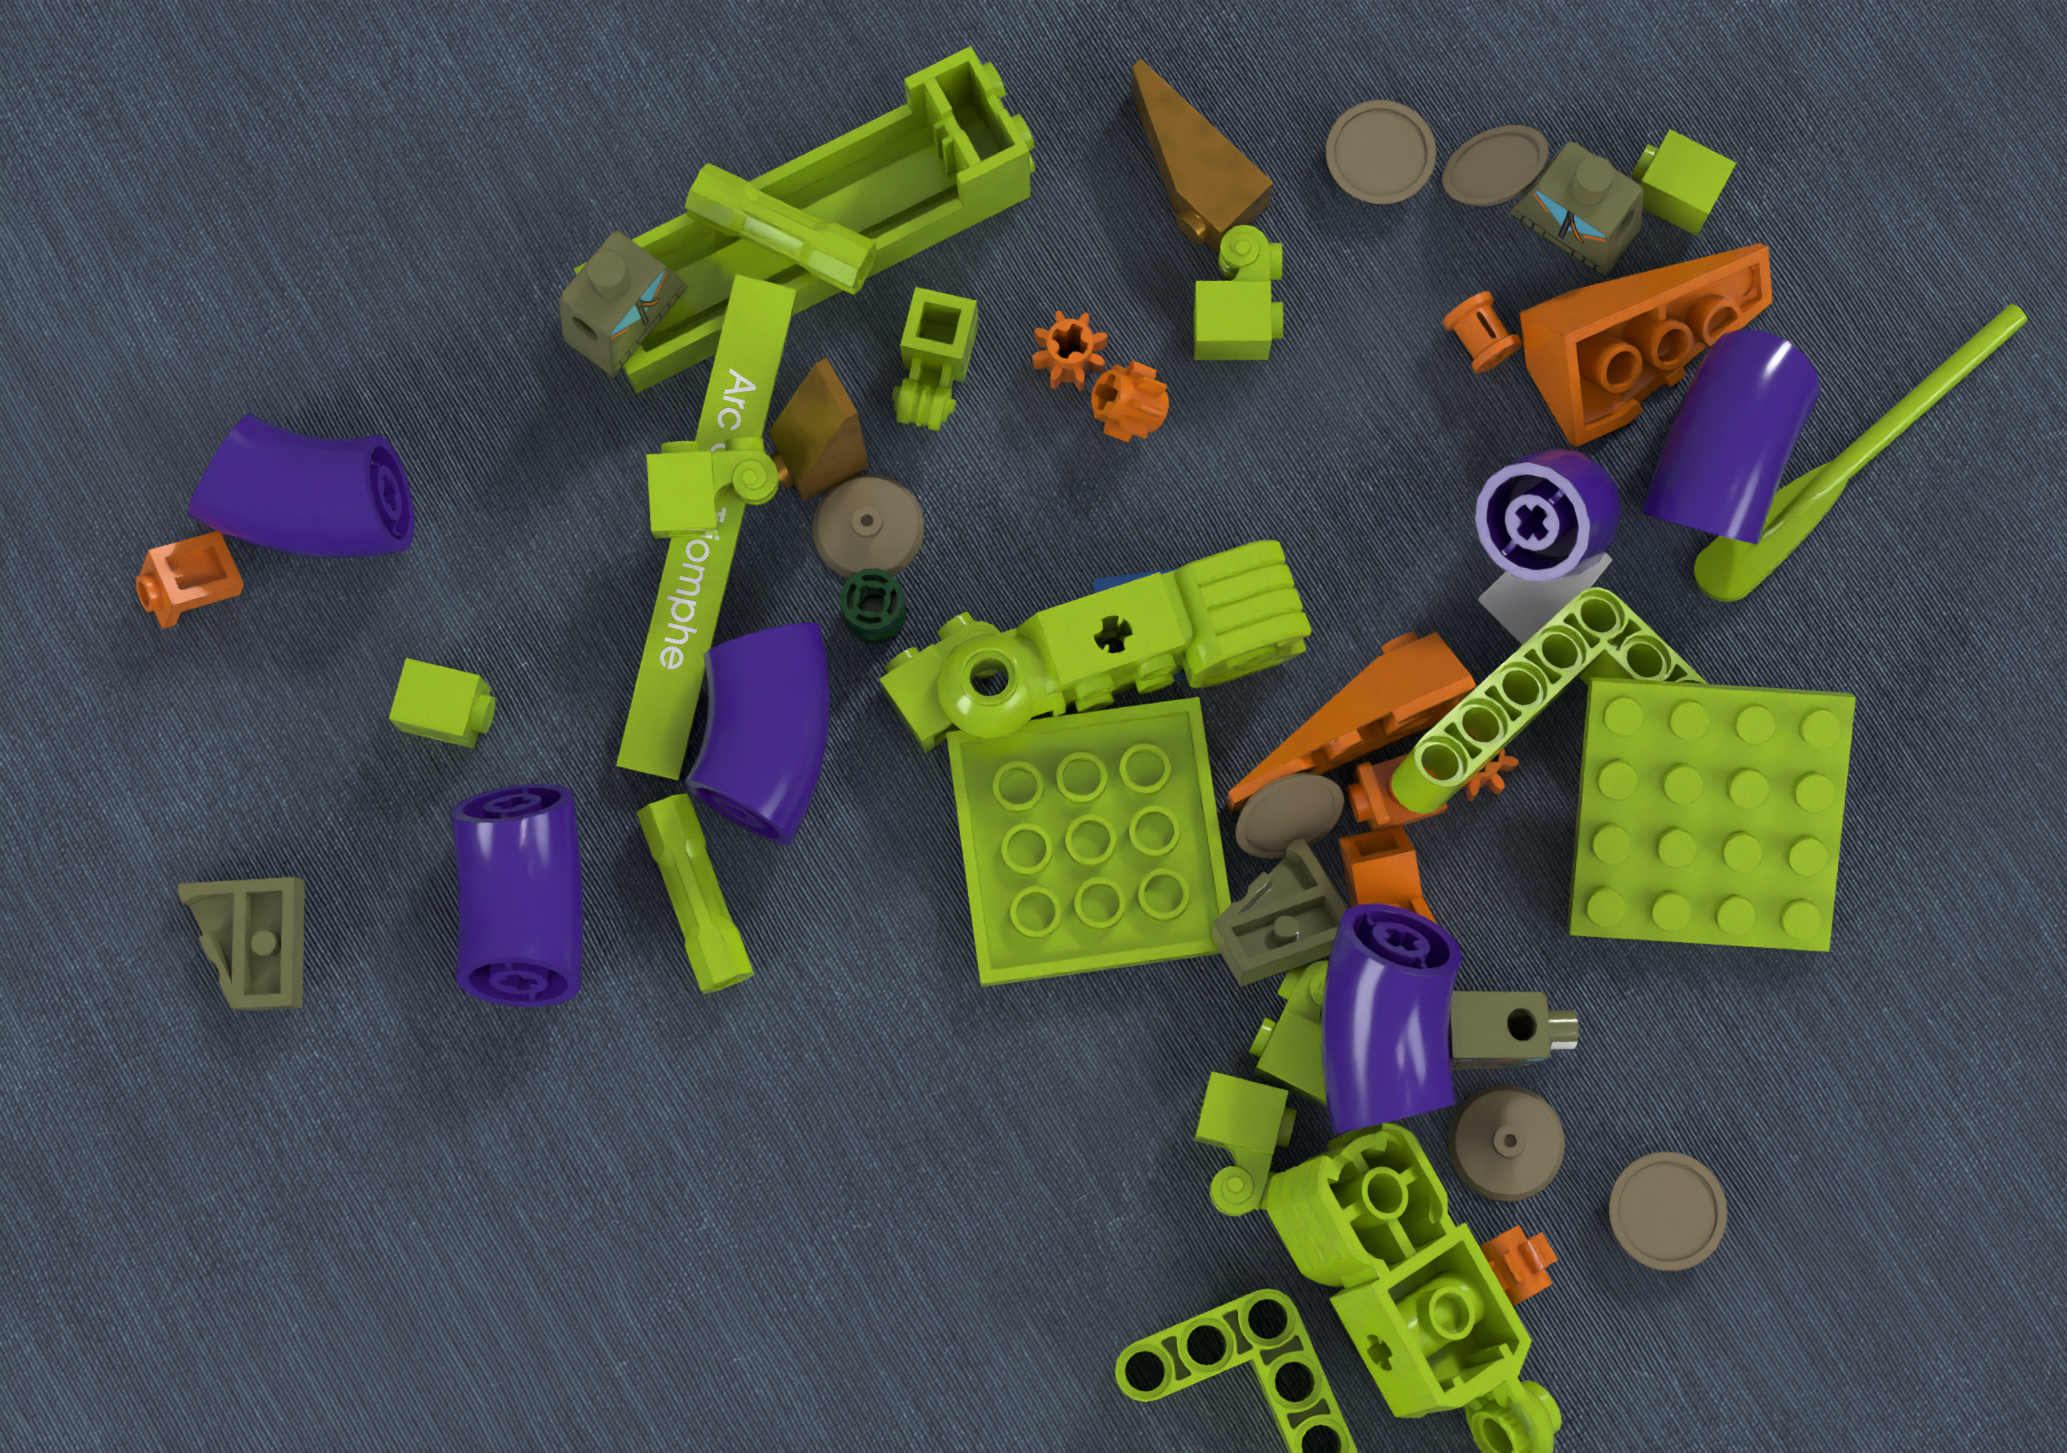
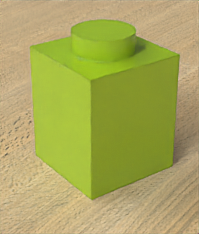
(1681, 180)
(442, 703)

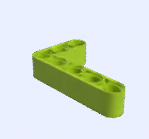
(1584, 640)
(1239, 1347)

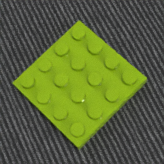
(1710, 813)
(1090, 841)

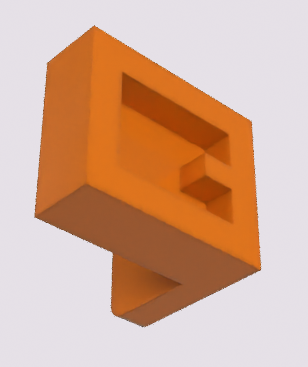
(187, 577)
(1374, 798)

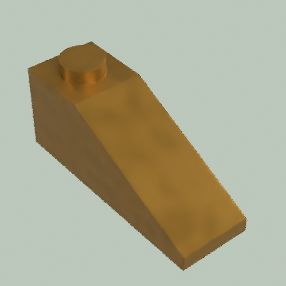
(1202, 170)
(818, 435)

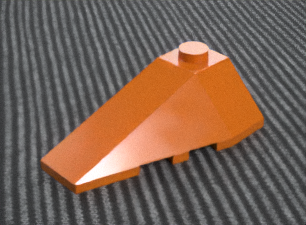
(1623, 338)
(1384, 704)

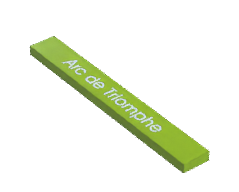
(700, 566)

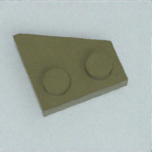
(1281, 920)
(253, 938)

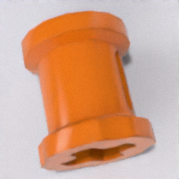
(1482, 332)

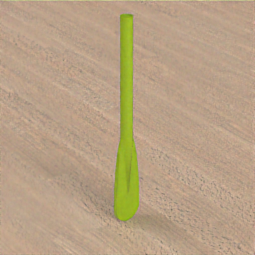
(1733, 568)

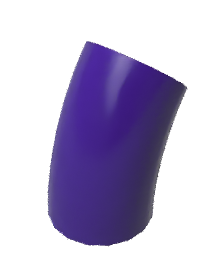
(1733, 436)
(306, 493)
(1548, 515)
(764, 729)
(519, 895)
(1387, 1017)

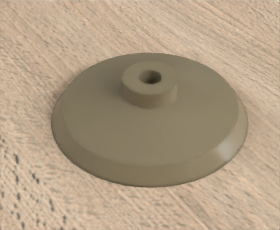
(1381, 152)
(1495, 165)
(868, 525)
(1288, 810)
(1506, 1143)
(1668, 1211)

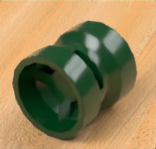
(881, 616)

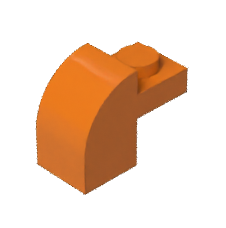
(1383, 870)

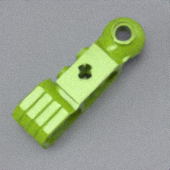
(1210, 616)
(1413, 1287)

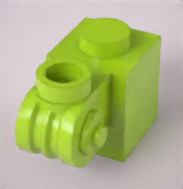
(1237, 315)
(936, 352)
(689, 481)
(914, 677)
(1292, 1046)
(1249, 1124)

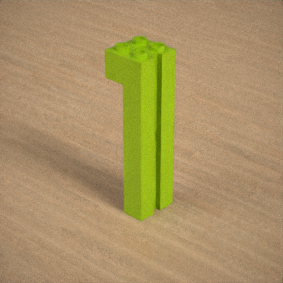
(896, 180)

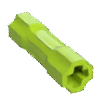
(743, 211)
(682, 856)

